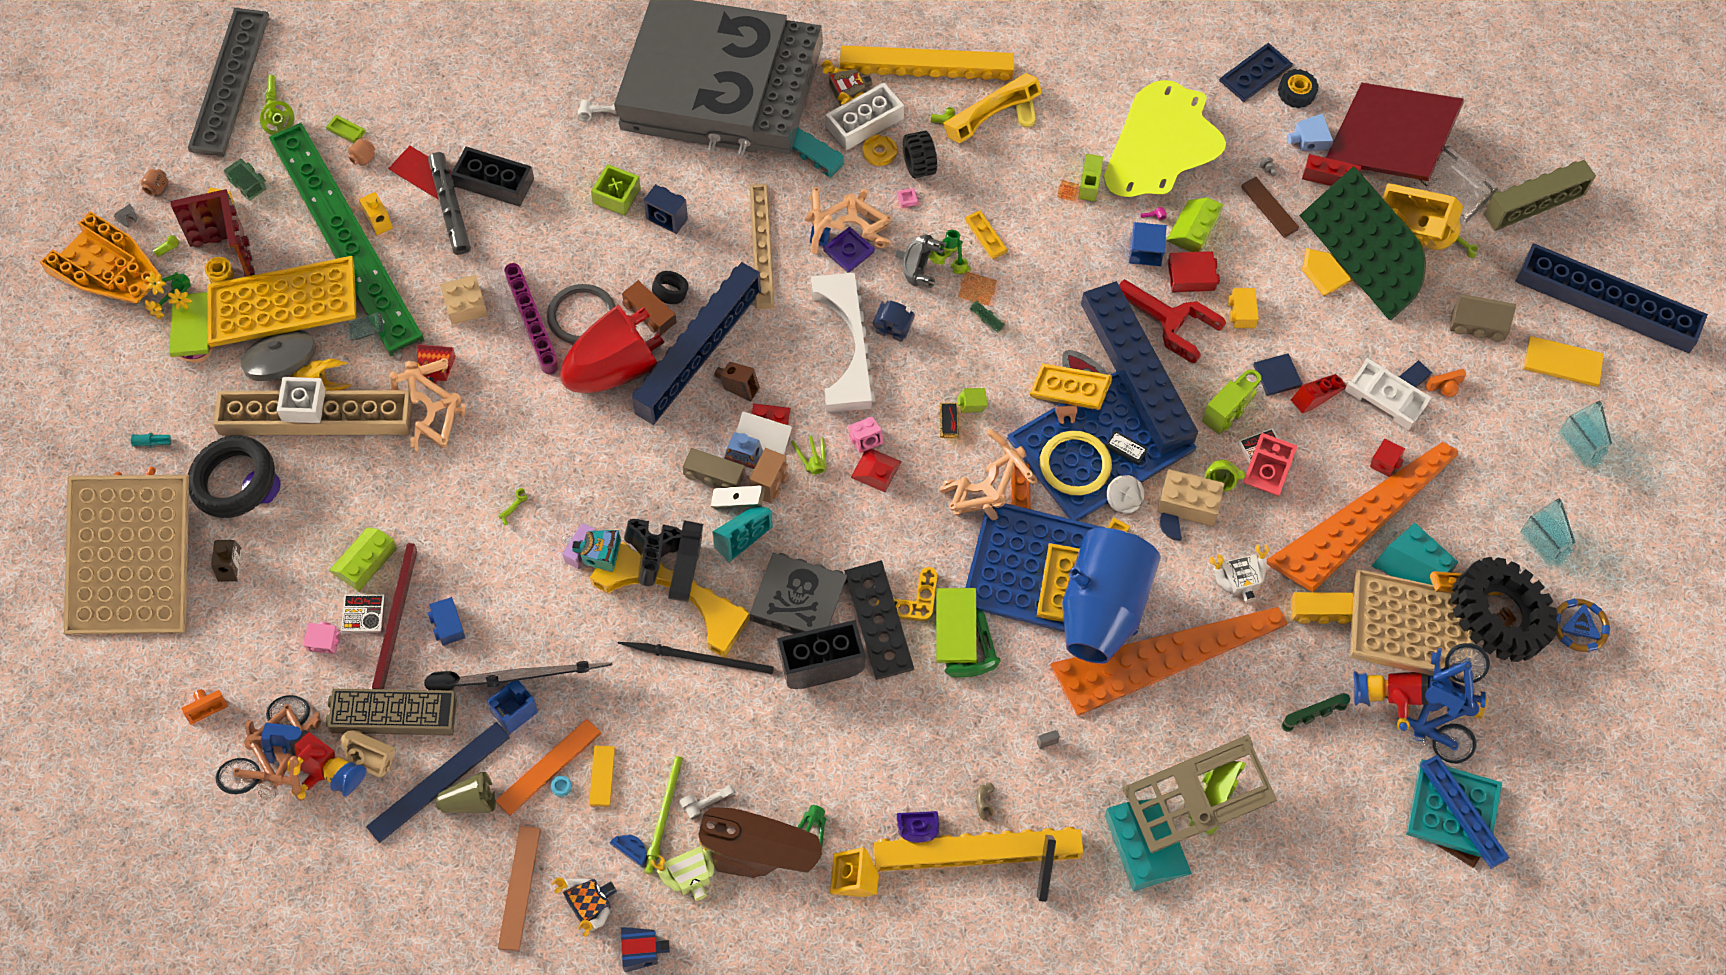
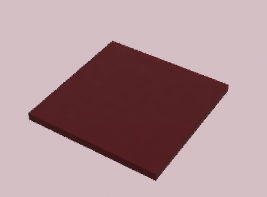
(1395, 130)

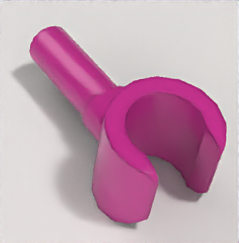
(1159, 212)

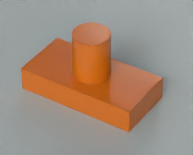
(204, 705)

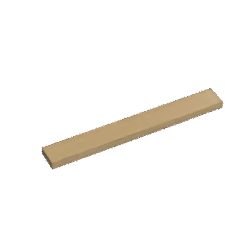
(762, 244)

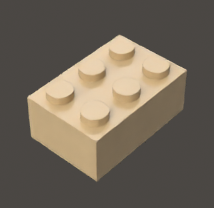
(1191, 497)

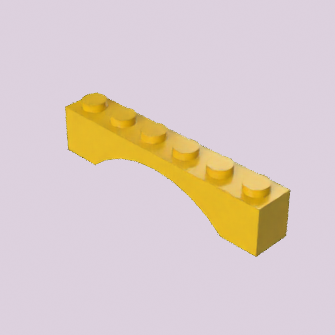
(1016, 92)

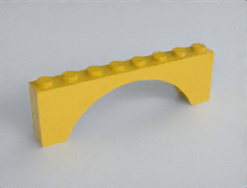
(721, 617)

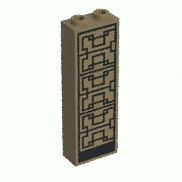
(392, 711)

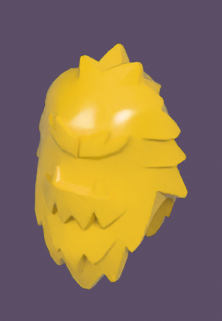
(317, 368)

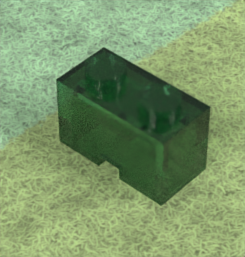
(244, 176)

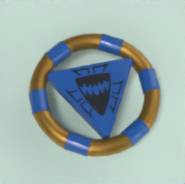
(1582, 625)

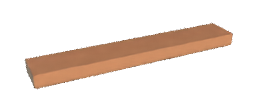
(519, 889)

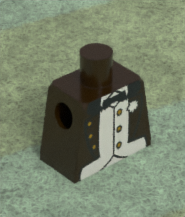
(226, 555)

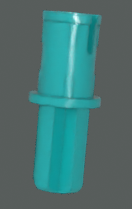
(150, 440)

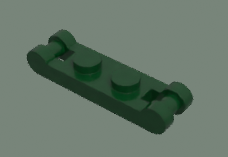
(1309, 713)

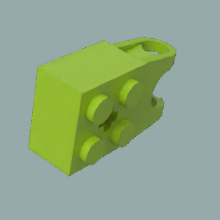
(1230, 402)

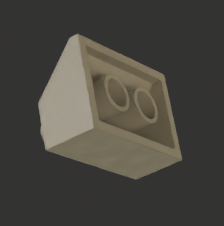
(1482, 317)

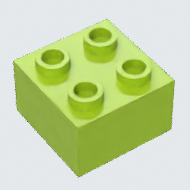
(616, 189)

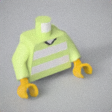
(687, 871)

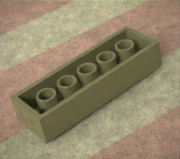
(1539, 194)

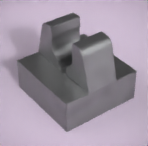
(121, 215)

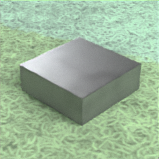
(1048, 739)

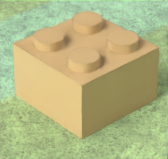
(463, 299)

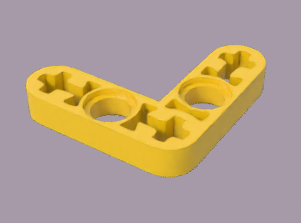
(920, 602)

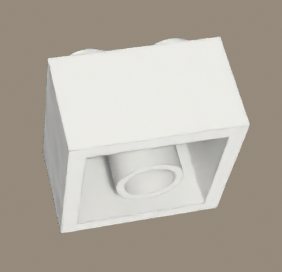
(301, 400)

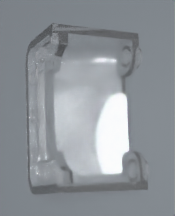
(1462, 180)

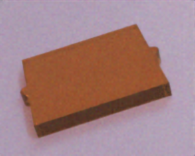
(977, 288)

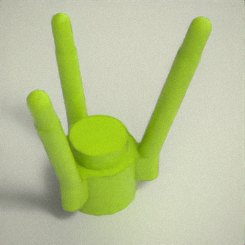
(816, 464)

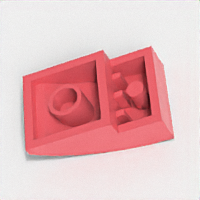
(1270, 464)

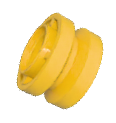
(218, 264)

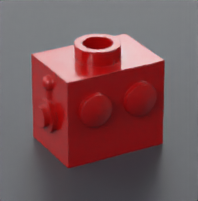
(1388, 458)

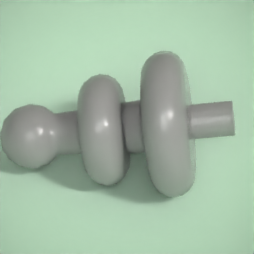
(1268, 165)

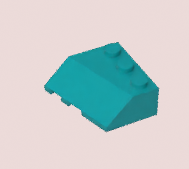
(742, 531)
(1415, 557)

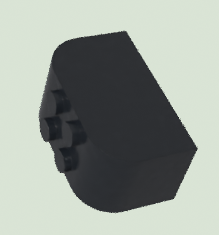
(821, 655)

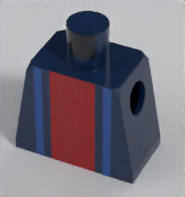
(641, 948)

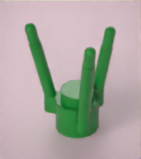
(814, 817)

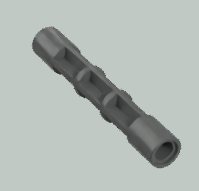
(449, 203)

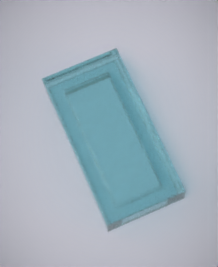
(366, 326)

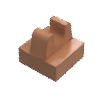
(1063, 411)

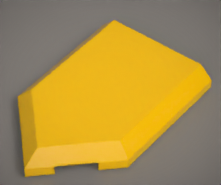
(1324, 271)

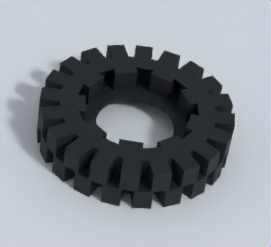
(1472, 604)

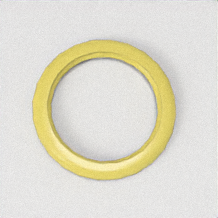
(1074, 490)

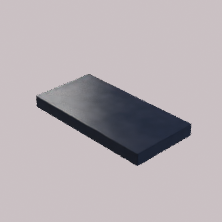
(1255, 72)

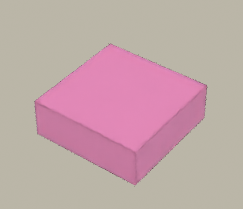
(907, 198)

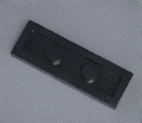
(1046, 868)

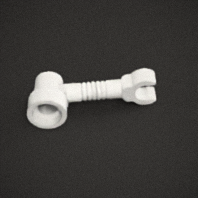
(587, 109)
(693, 806)

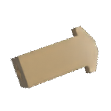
(368, 752)

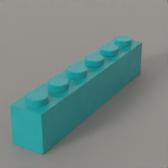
(818, 152)

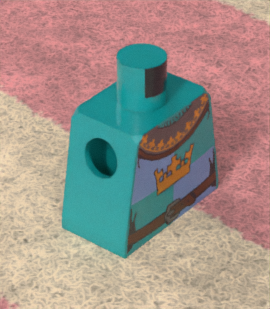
(599, 549)

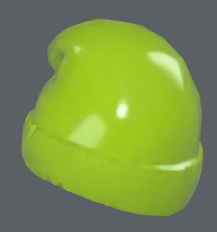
(1217, 472)

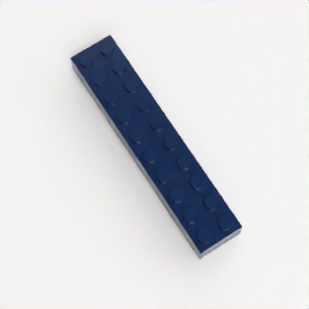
(1611, 298)
(696, 343)
(1139, 368)

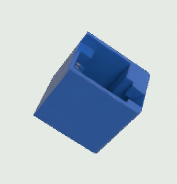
(1147, 244)
(512, 706)

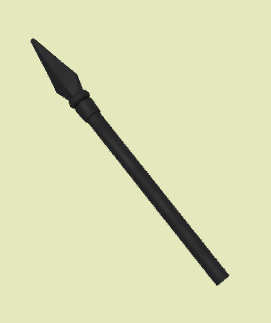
(668, 651)

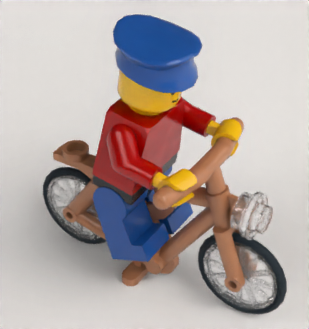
(294, 749)

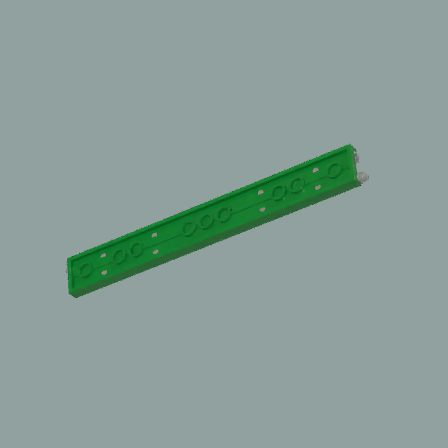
(345, 237)

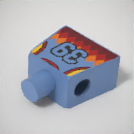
(744, 450)

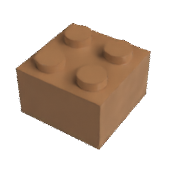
(770, 473)

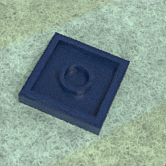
(1278, 374)

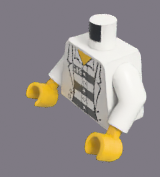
(1241, 574)

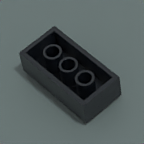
(492, 176)

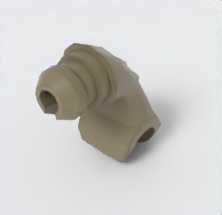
(982, 793)

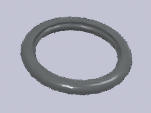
(560, 296)

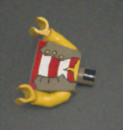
(845, 83)

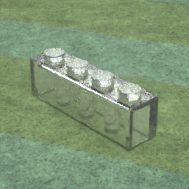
(505, 304)

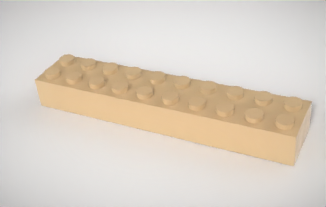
(342, 414)

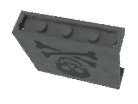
(797, 595)

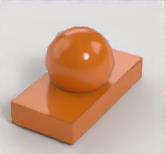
(1447, 382)

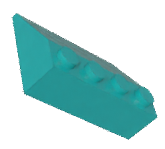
(1140, 865)

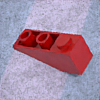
(1317, 392)

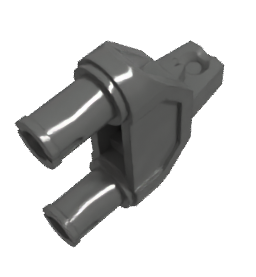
(916, 259)

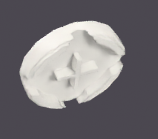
(1125, 494)

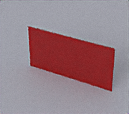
(415, 168)

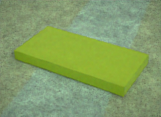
(190, 327)
(956, 625)

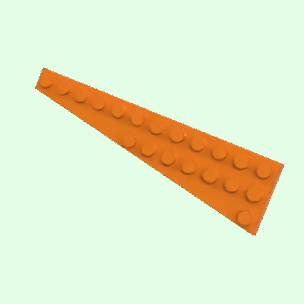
(1336, 539)
(1156, 658)

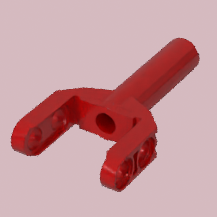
(1172, 318)

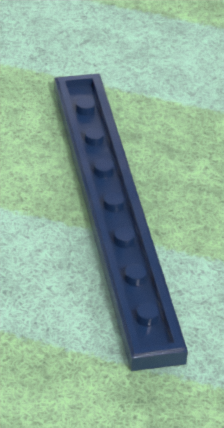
(437, 782)

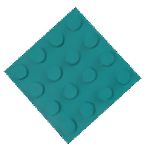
(1433, 820)

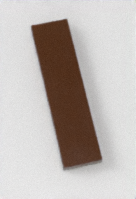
(1270, 207)

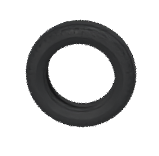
(246, 499)

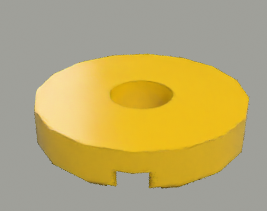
(876, 158)

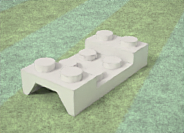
(1388, 393)

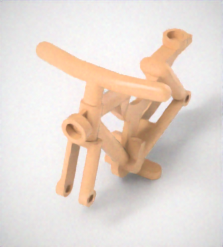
(824, 219)
(450, 400)
(993, 498)

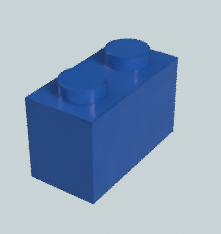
(447, 621)

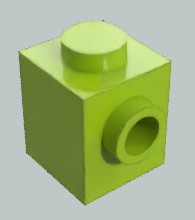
(972, 400)

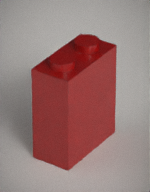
(1193, 271)

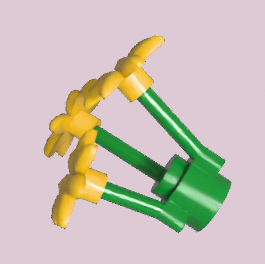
(179, 283)

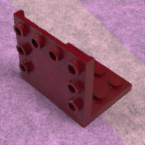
(213, 219)

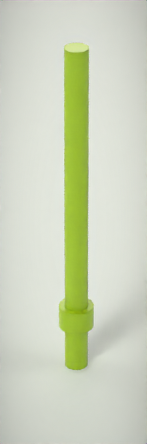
(654, 850)

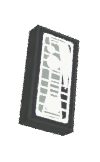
(1126, 447)

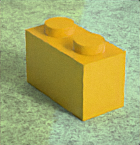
(1244, 308)

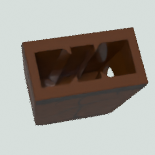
(738, 380)

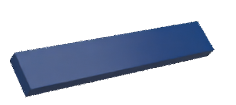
(1464, 811)

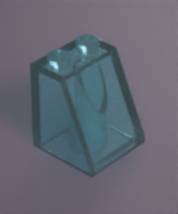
(1587, 434)
(1550, 533)

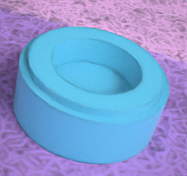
(561, 786)

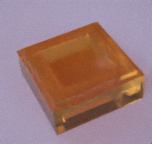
(1067, 190)

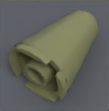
(468, 796)

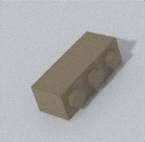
(712, 469)

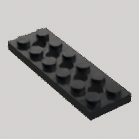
(870, 630)

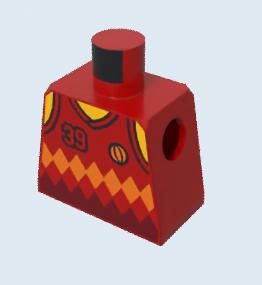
(428, 354)

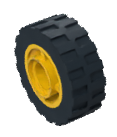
(1298, 88)

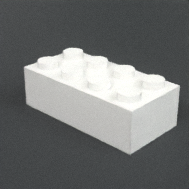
(864, 116)

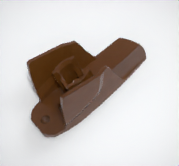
(757, 844)

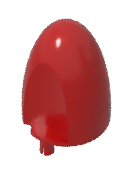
(609, 353)

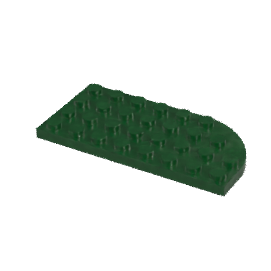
(1369, 241)

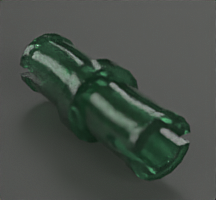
(987, 316)

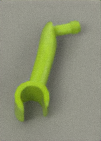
(1471, 254)
(507, 512)

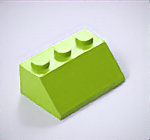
(1195, 224)
(364, 558)

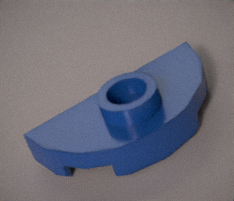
(631, 847)

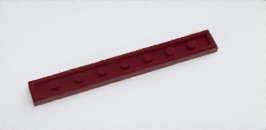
(395, 617)

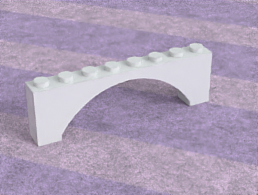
(853, 388)

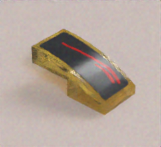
(949, 420)

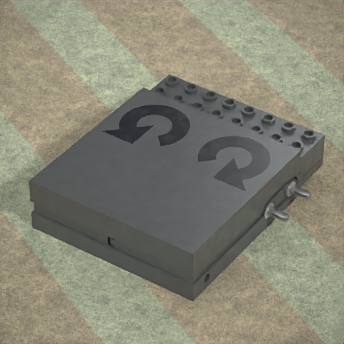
(719, 76)

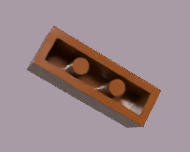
(661, 315)

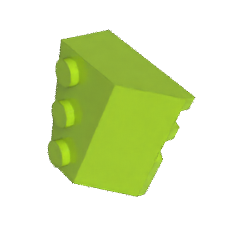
(1220, 785)

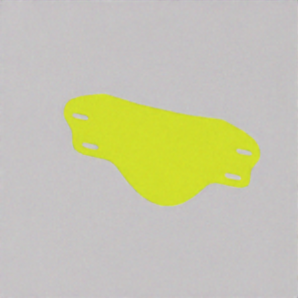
(1161, 140)

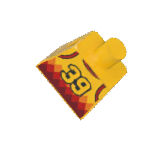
(372, 208)

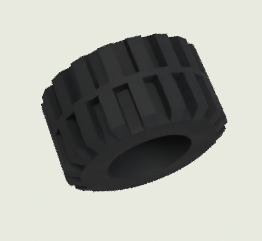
(919, 154)

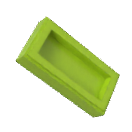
(345, 129)

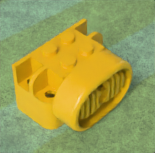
(1430, 208)

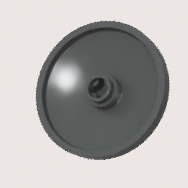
(278, 355)

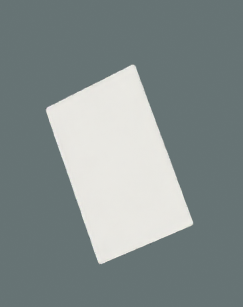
(768, 432)

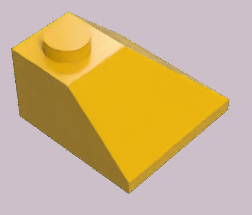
(854, 874)

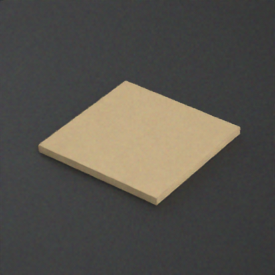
(1402, 623)

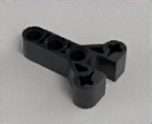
(651, 547)
(686, 561)

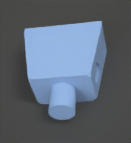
(1311, 134)

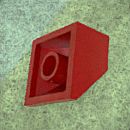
(876, 469)

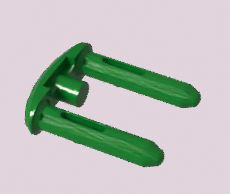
(988, 664)

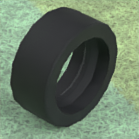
(666, 295)

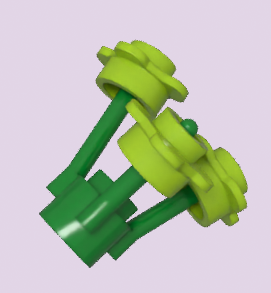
(952, 243)

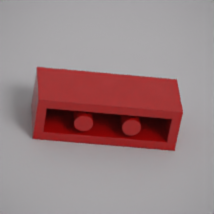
(1325, 170)

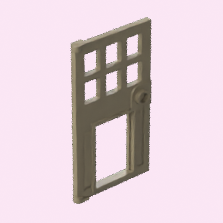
(1196, 802)

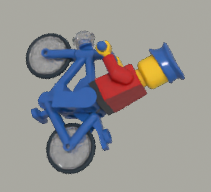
(1452, 742)

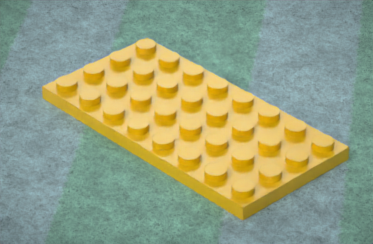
(281, 301)

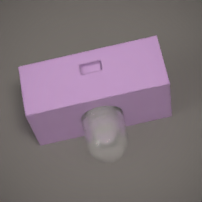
(570, 557)

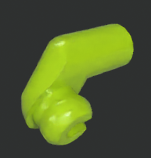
(935, 118)
(171, 243)

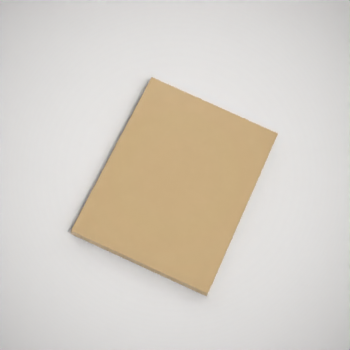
(126, 554)

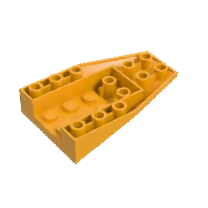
(102, 262)

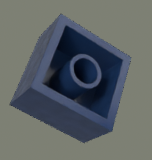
(666, 208)

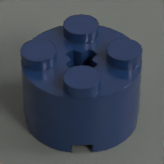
(893, 320)

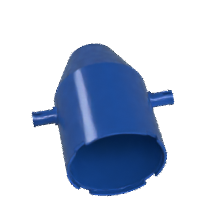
(1107, 593)

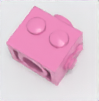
(865, 434)
(322, 638)

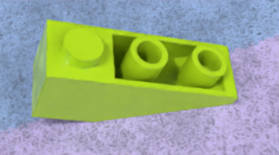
(1090, 177)

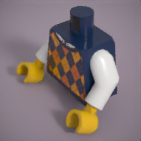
(587, 901)

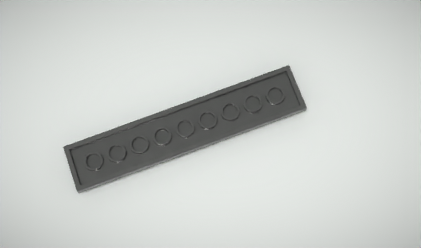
(228, 82)

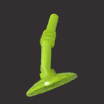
(275, 114)

